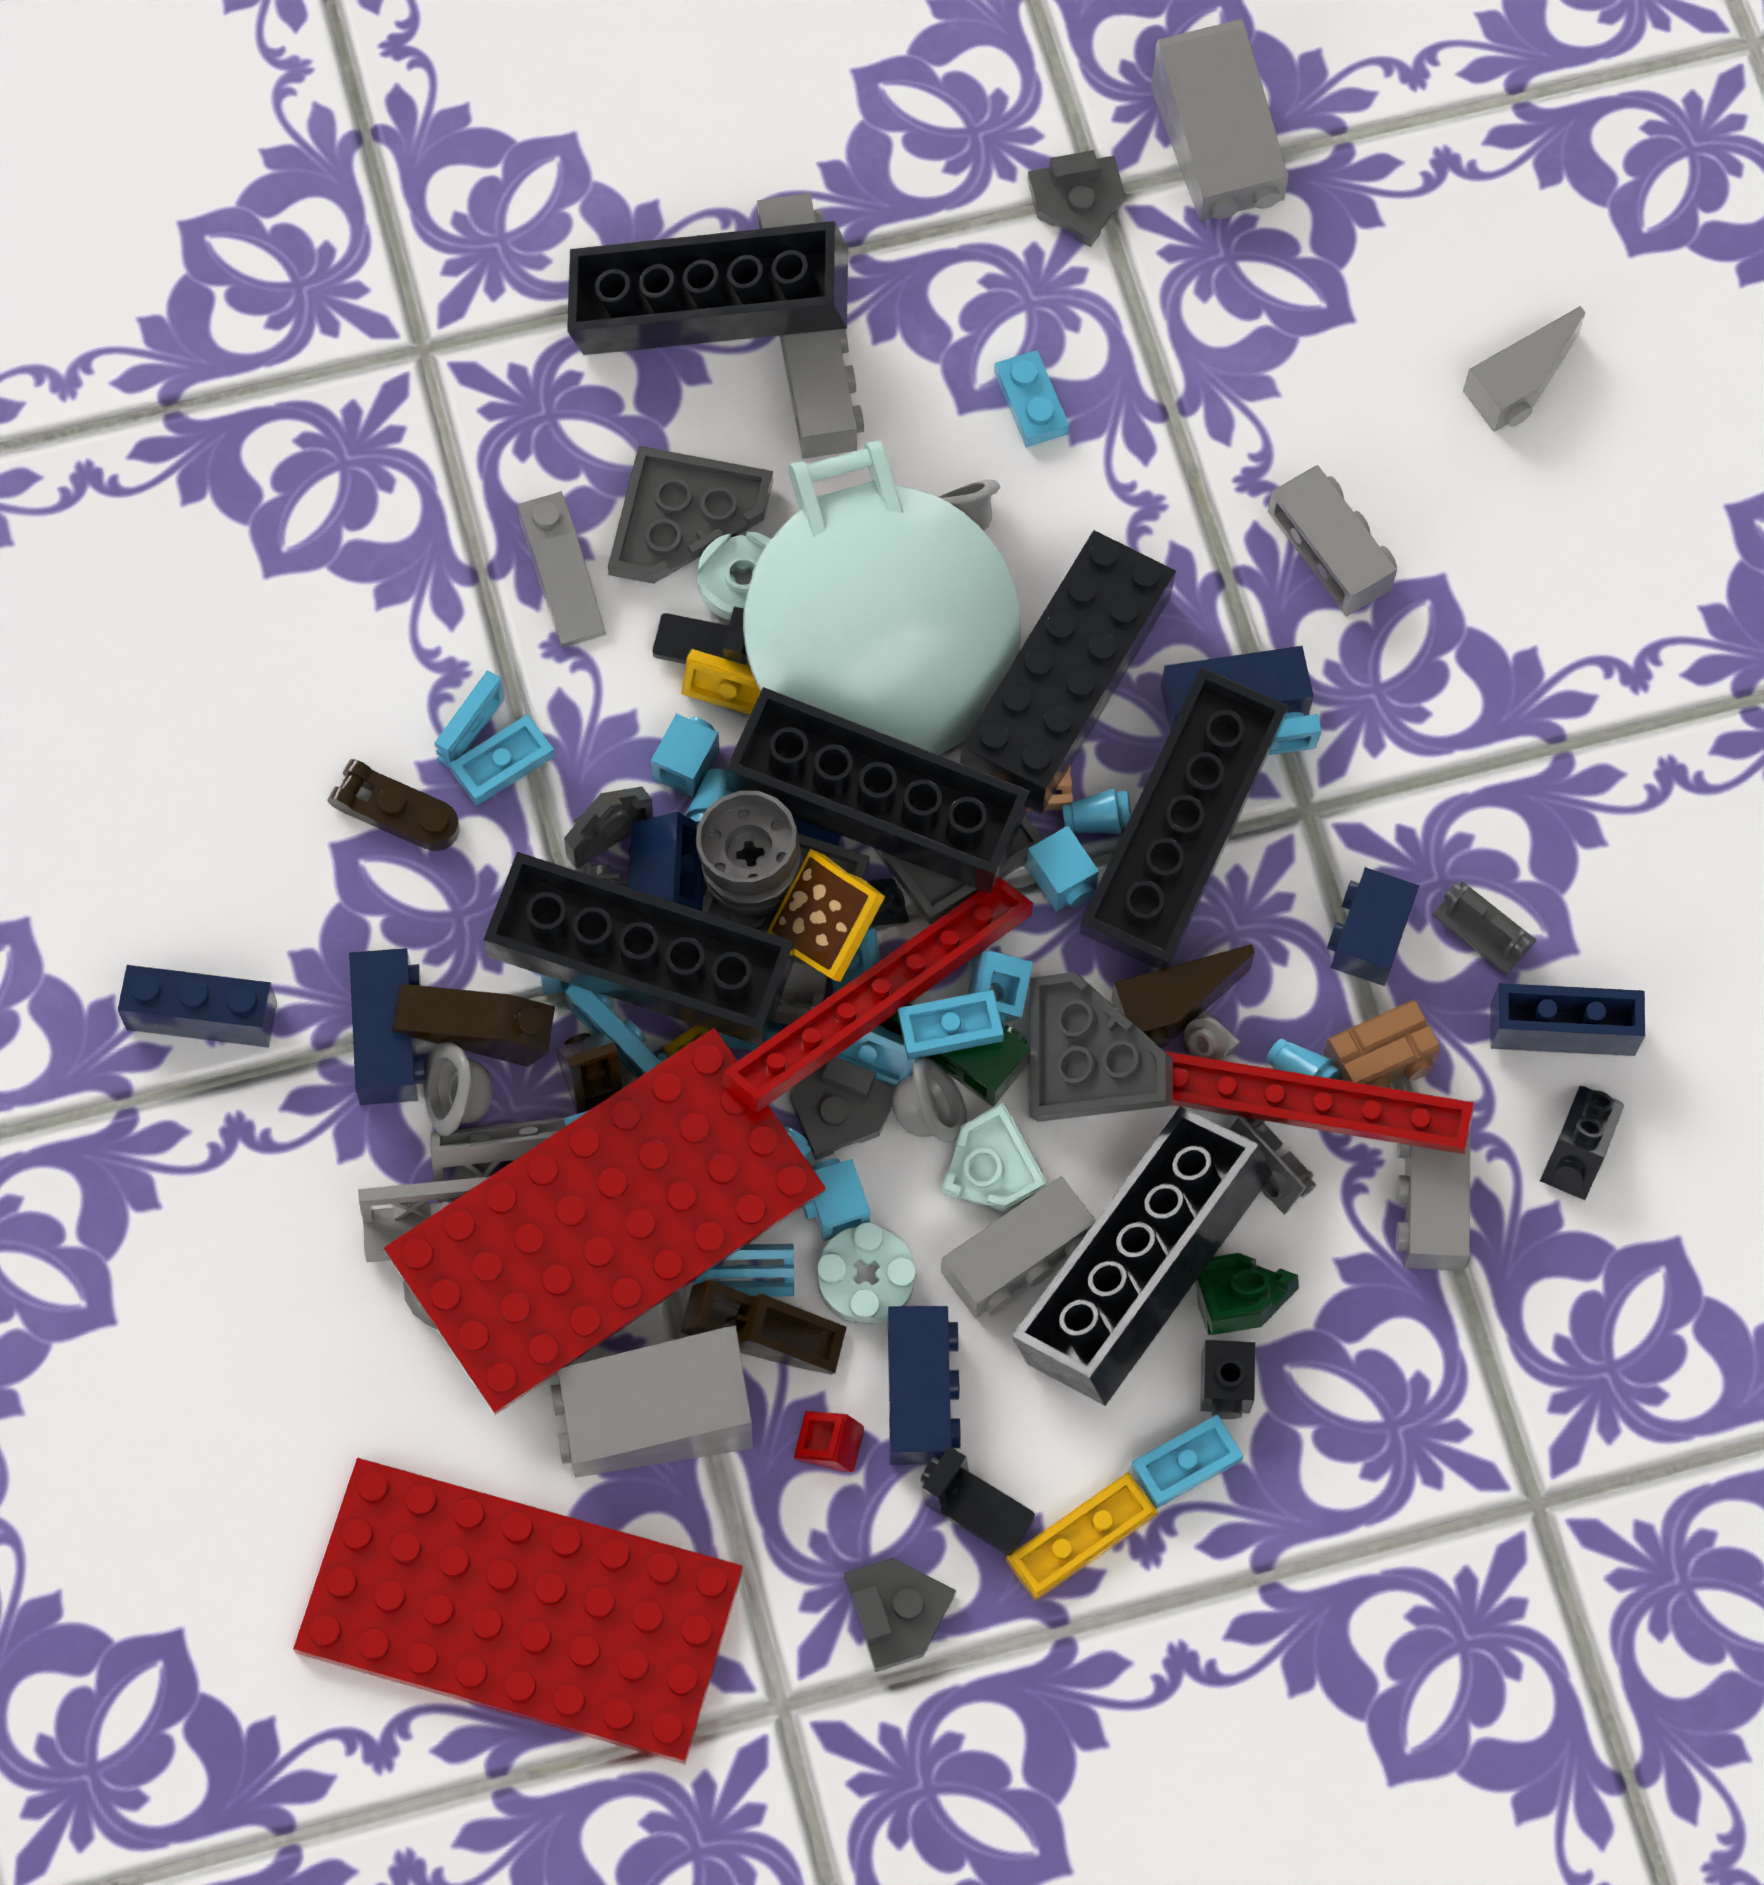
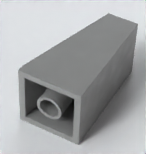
(1219, 120)
(655, 1405)

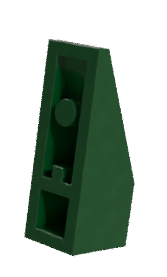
(984, 1068)

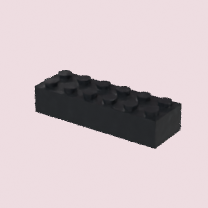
(708, 288)
(1069, 668)
(878, 790)
(1183, 819)
(639, 948)
(1142, 1255)

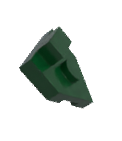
(1240, 1294)

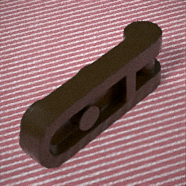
(396, 808)

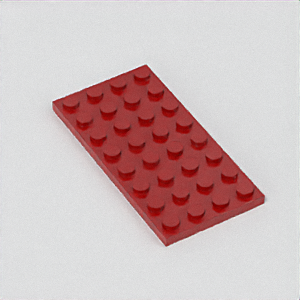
(602, 1222)
(519, 1610)

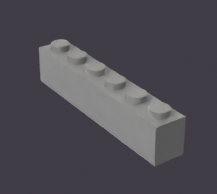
(814, 360)

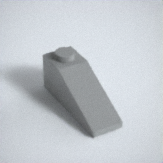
(1513, 379)
(561, 569)

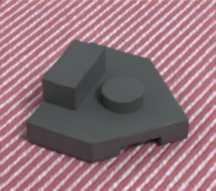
(1077, 193)
(606, 823)
(840, 1106)
(897, 1610)

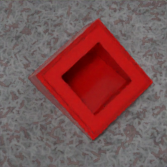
(829, 1440)

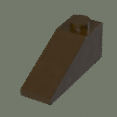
(1172, 997)
(476, 1021)
(590, 1069)

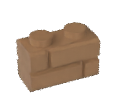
(1385, 1048)

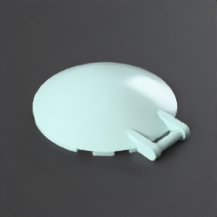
(882, 607)

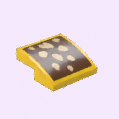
(826, 914)

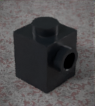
(1227, 1378)

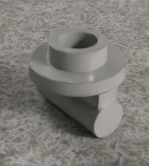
(1209, 1038)

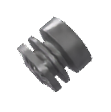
(746, 829)

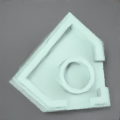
(993, 1163)

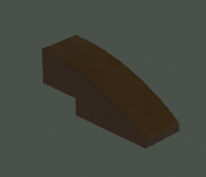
(766, 1327)

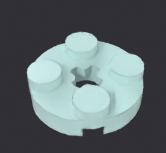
(717, 566)
(866, 1246)

